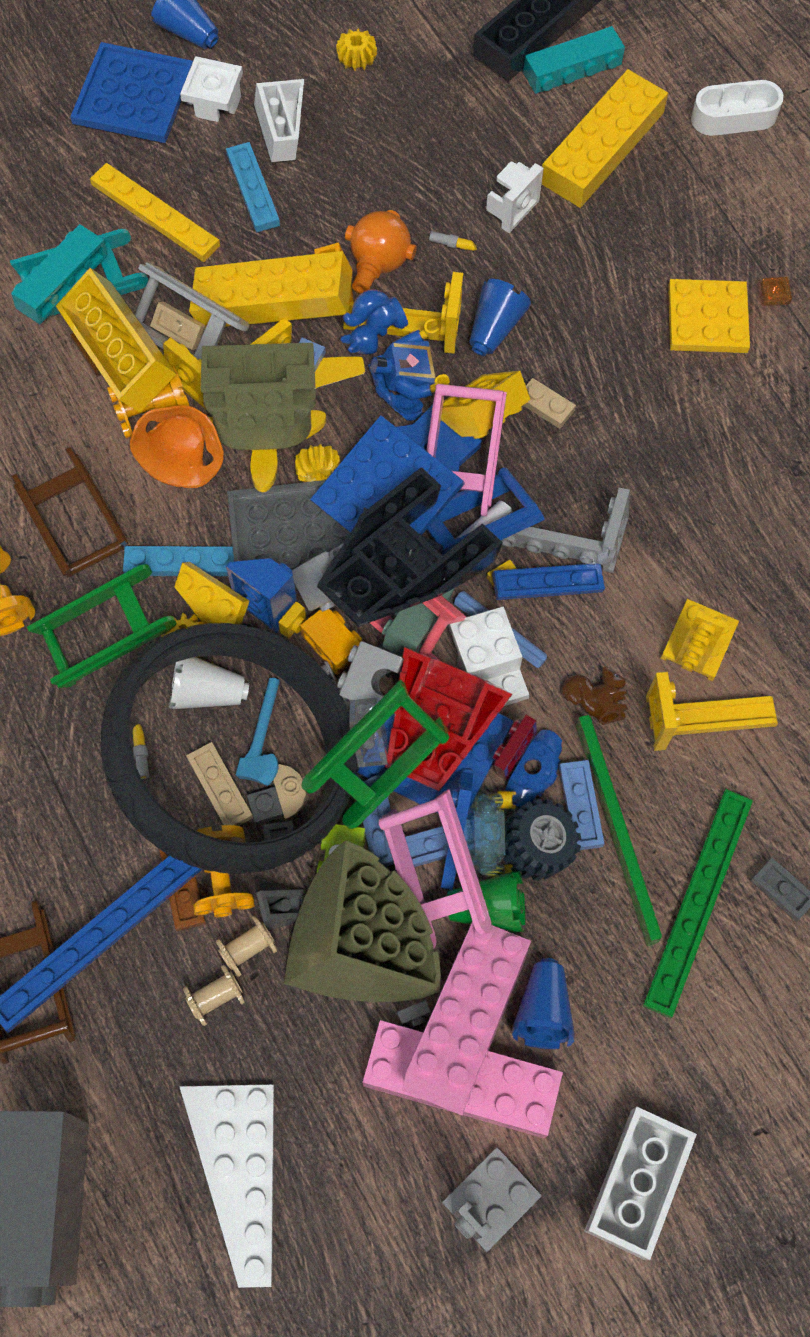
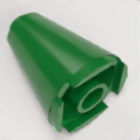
(503, 902)

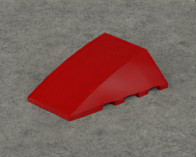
(457, 697)

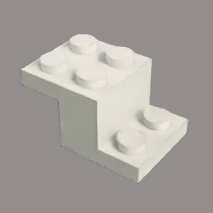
(490, 651)

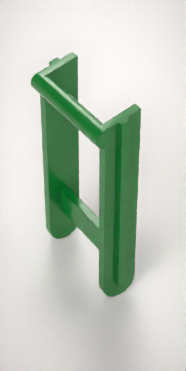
(142, 630)
(371, 797)

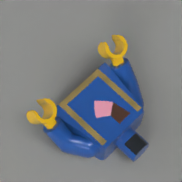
(409, 364)

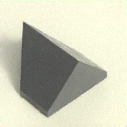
(278, 902)

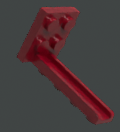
(514, 746)

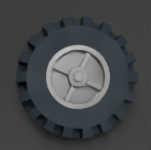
(540, 839)

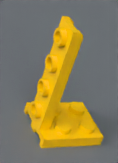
(446, 321)
(189, 367)
(700, 639)
(702, 717)

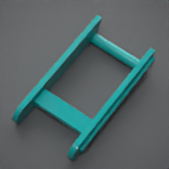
(110, 266)

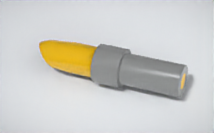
(452, 241)
(140, 751)

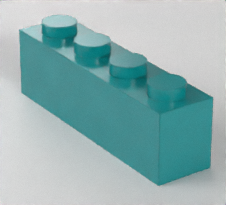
(573, 60)
(58, 273)

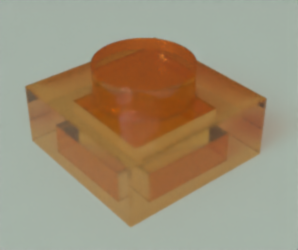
(776, 291)

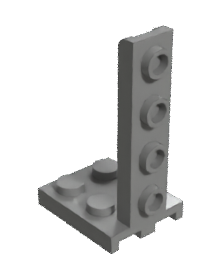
(580, 548)
(491, 1200)

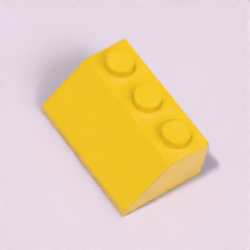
(476, 416)

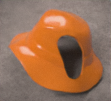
(176, 445)

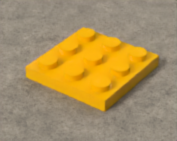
(708, 316)

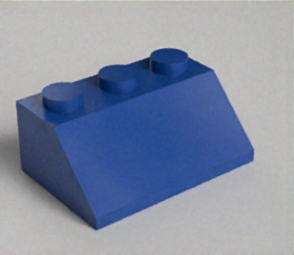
(266, 586)

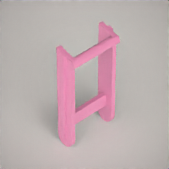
(472, 481)
(472, 895)

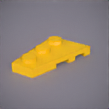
(209, 597)

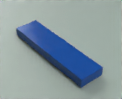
(548, 581)

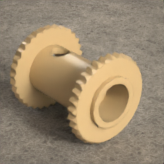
(246, 945)
(213, 995)

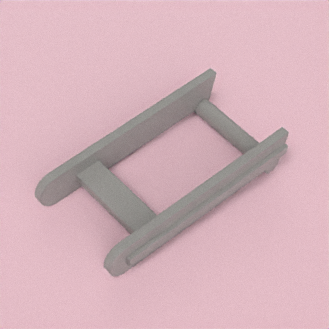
(216, 323)

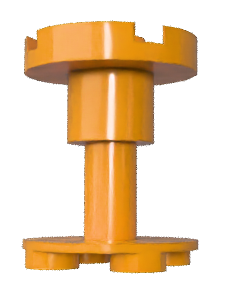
(169, 396)
(12, 608)
(223, 899)

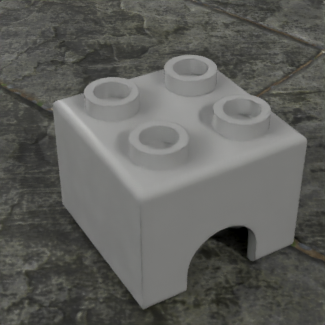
(307, 577)
(366, 671)

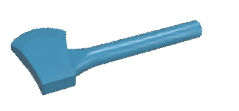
(254, 765)

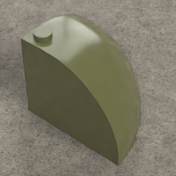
(362, 934)

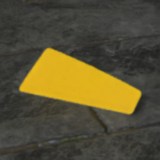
(337, 369)

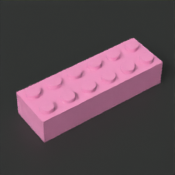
(466, 1018)
(505, 1092)

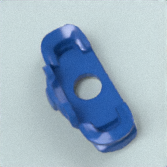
(407, 408)
(545, 749)

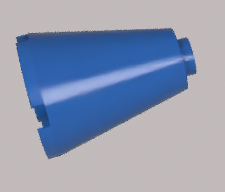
(186, 20)
(496, 315)
(545, 1008)

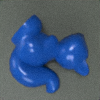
(379, 314)

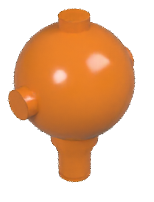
(379, 246)

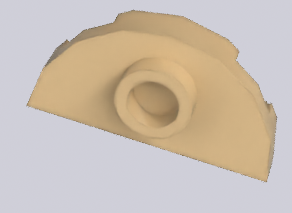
(289, 791)

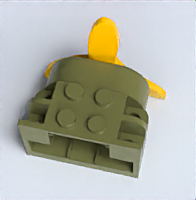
(261, 400)

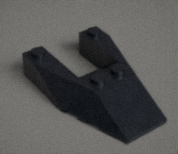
(391, 565)

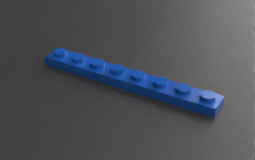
(93, 940)

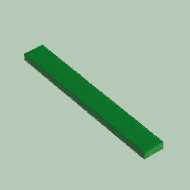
(618, 831)
(697, 904)

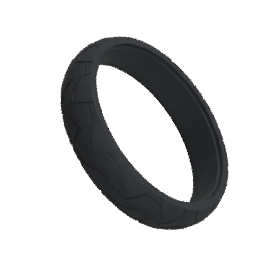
(140, 805)

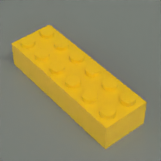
(603, 138)
(277, 288)
(115, 340)

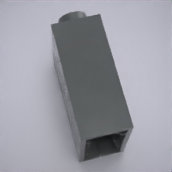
(40, 1204)

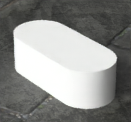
(736, 107)

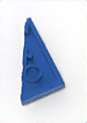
(461, 799)

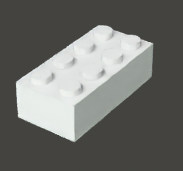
(640, 1183)

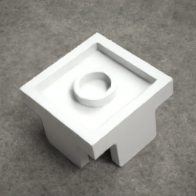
(212, 87)
(522, 197)

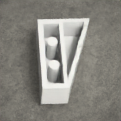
(279, 116)

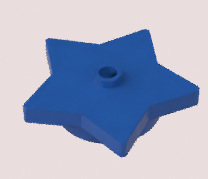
(451, 447)

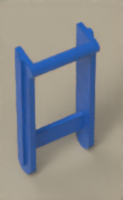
(502, 527)

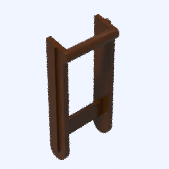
(57, 486)
(21, 942)

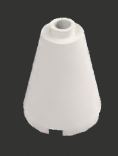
(205, 685)

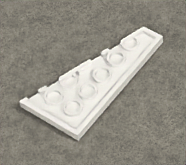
(237, 1153)

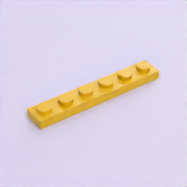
(155, 212)

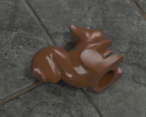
(598, 700)

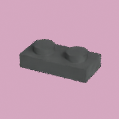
(783, 889)

